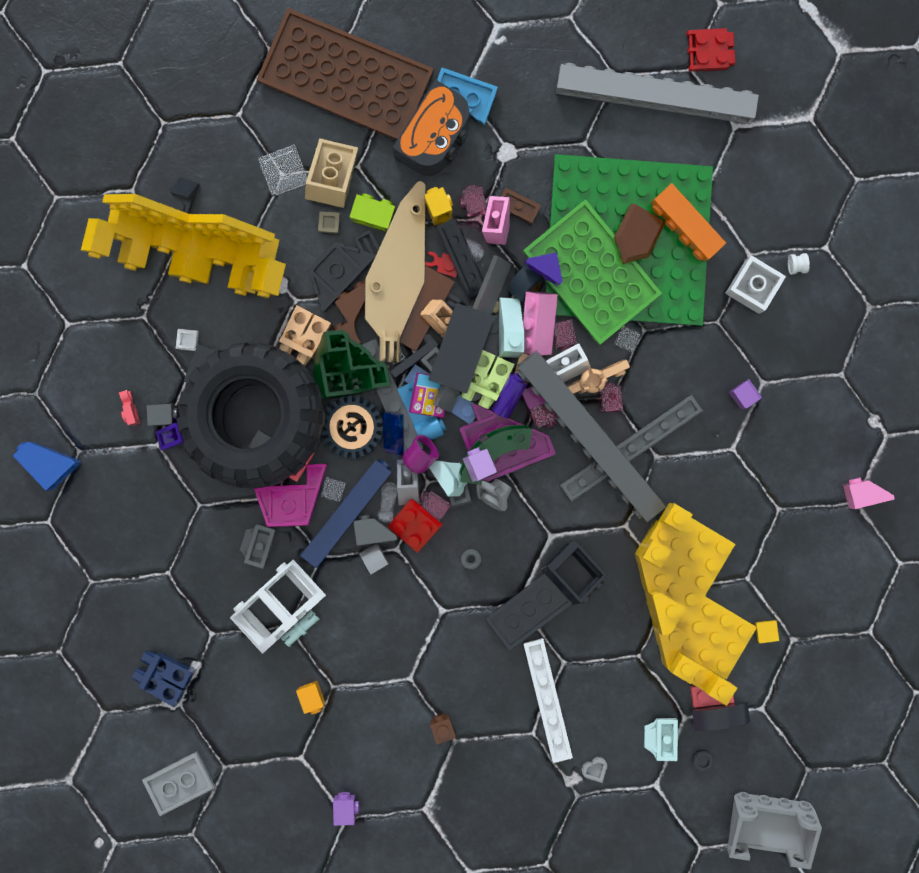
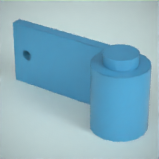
(423, 424)

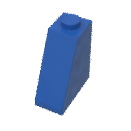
(44, 464)

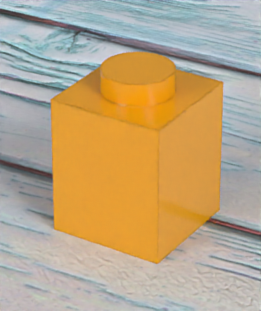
(311, 698)

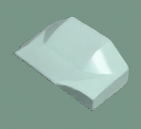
(447, 476)
(662, 738)

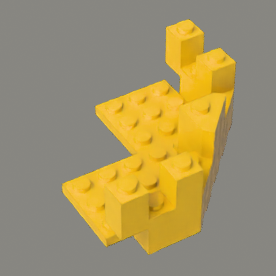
(194, 240)
(692, 631)

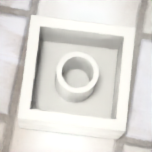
(755, 284)

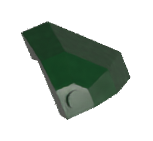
(346, 367)

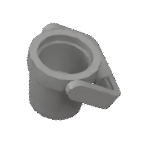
(495, 494)

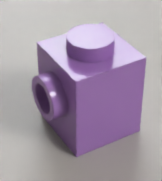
(345, 809)

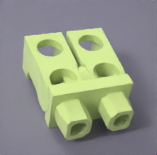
(489, 384)

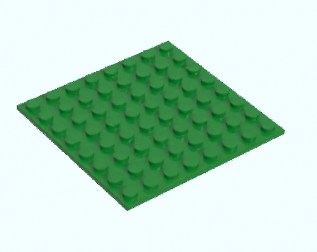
(610, 189)

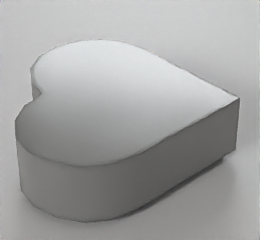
(595, 770)

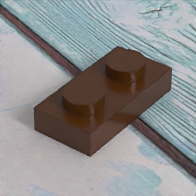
(521, 206)

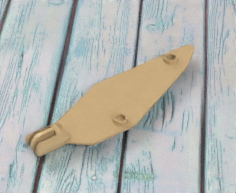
(397, 274)

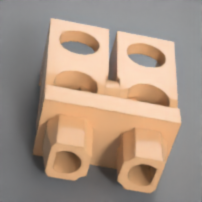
(303, 334)

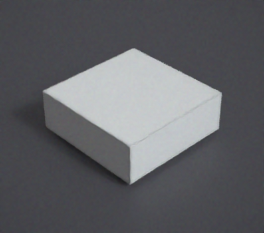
(187, 339)

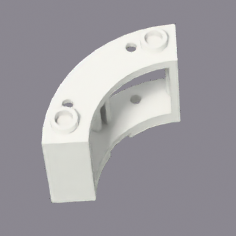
(254, 628)

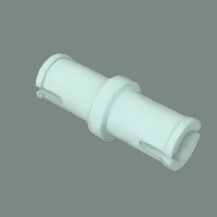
(300, 628)

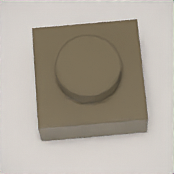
(329, 222)

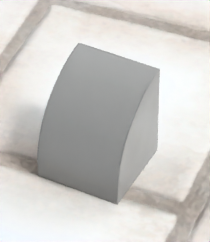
(374, 558)

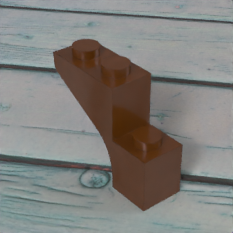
(351, 307)

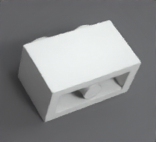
(569, 363)

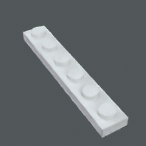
(547, 700)

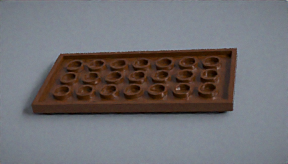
(344, 74)

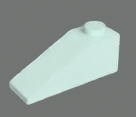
(510, 328)

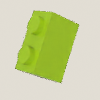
(372, 212)

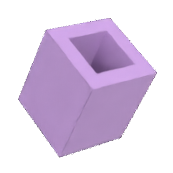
(479, 464)

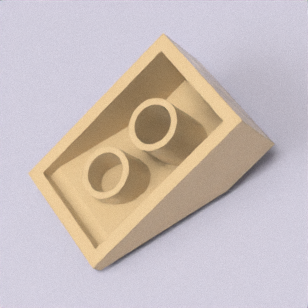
(331, 173)

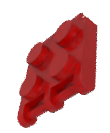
(711, 49)

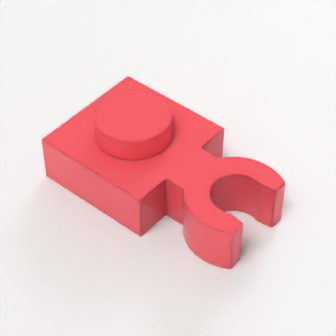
(129, 411)

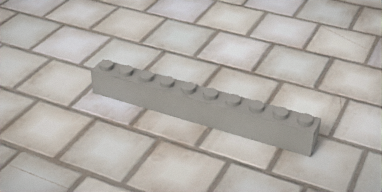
(657, 93)

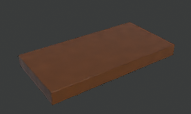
(434, 288)

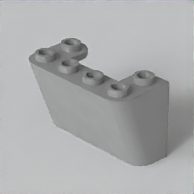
(774, 826)

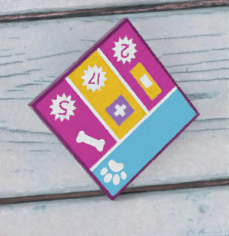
(423, 397)

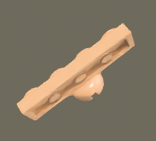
(595, 380)

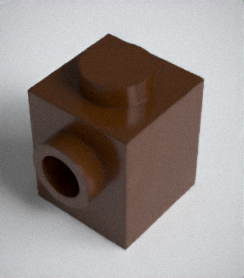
(442, 728)

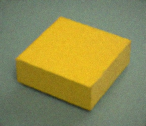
(767, 631)

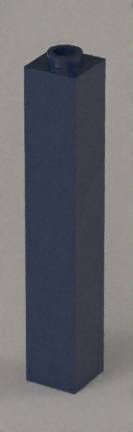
(347, 513)

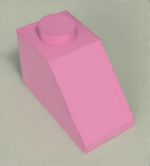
(497, 220)
(864, 494)

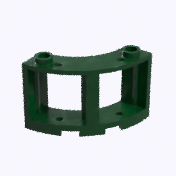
(498, 443)

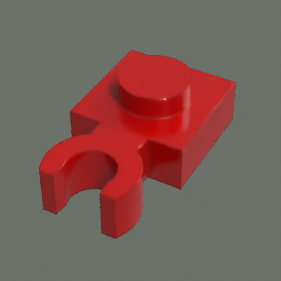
(444, 264)

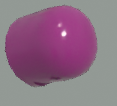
(416, 459)

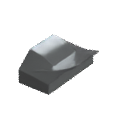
(257, 545)

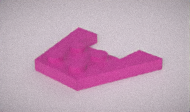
(293, 503)

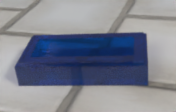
(393, 432)

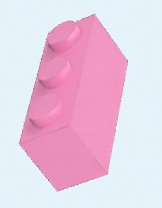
(539, 322)

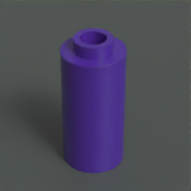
(509, 395)

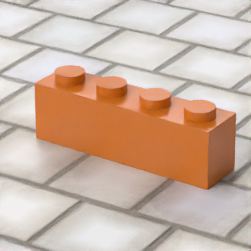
(688, 223)

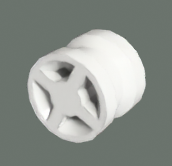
(798, 263)

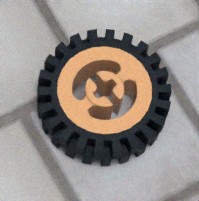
(365, 442)

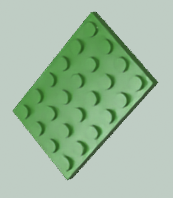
(595, 281)

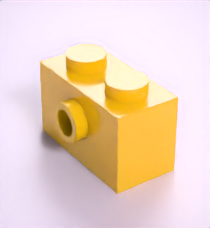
(438, 205)

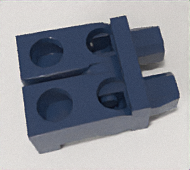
(164, 677)

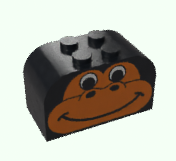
(434, 131)

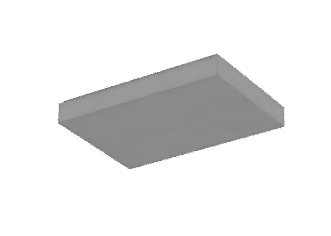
(178, 783)

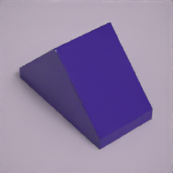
(547, 267)
(169, 437)

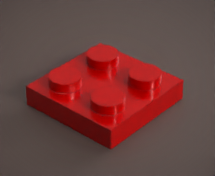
(414, 525)

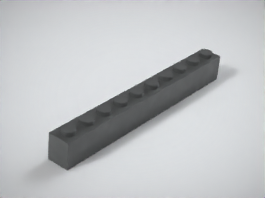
(591, 435)

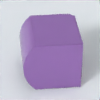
(745, 394)

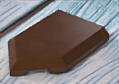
(637, 234)

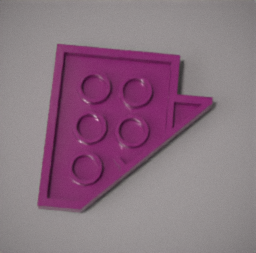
(488, 421)

